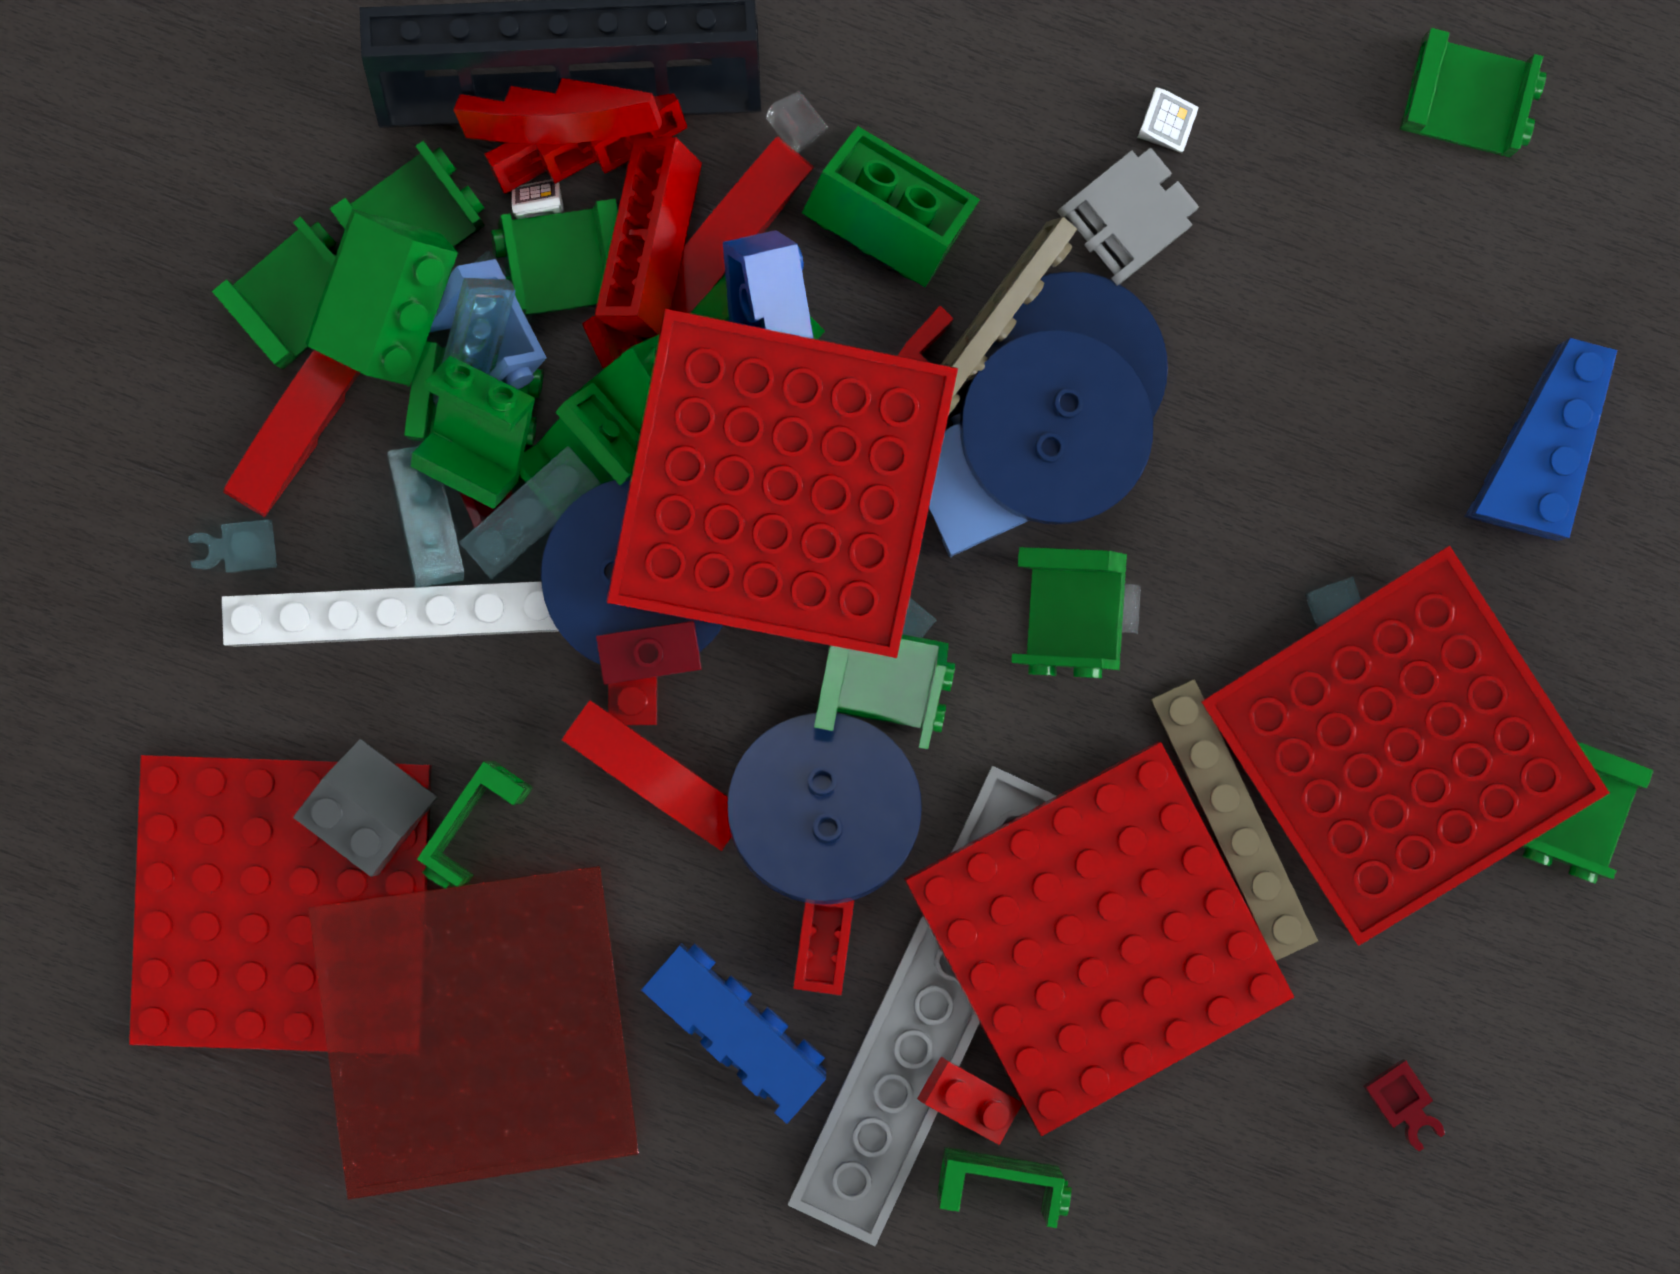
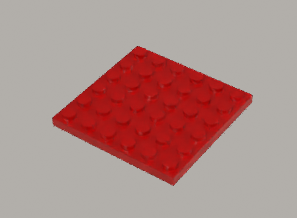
(781, 483)
(1404, 746)
(228, 898)
(1099, 938)

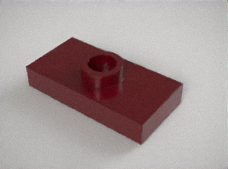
(649, 652)

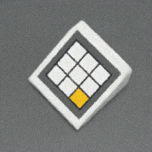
(1168, 120)
(537, 199)

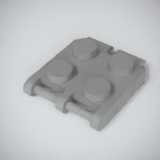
(1131, 212)

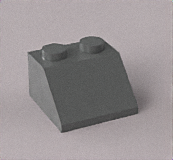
(365, 808)

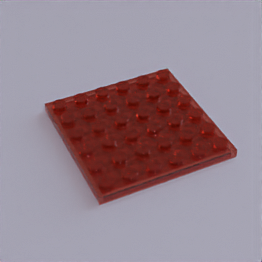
(473, 1031)

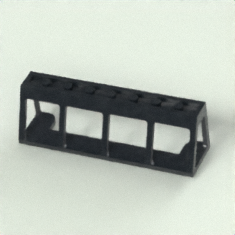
(410, 39)

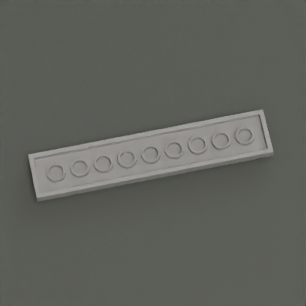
(922, 1017)

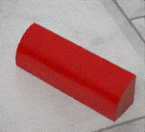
(648, 236)

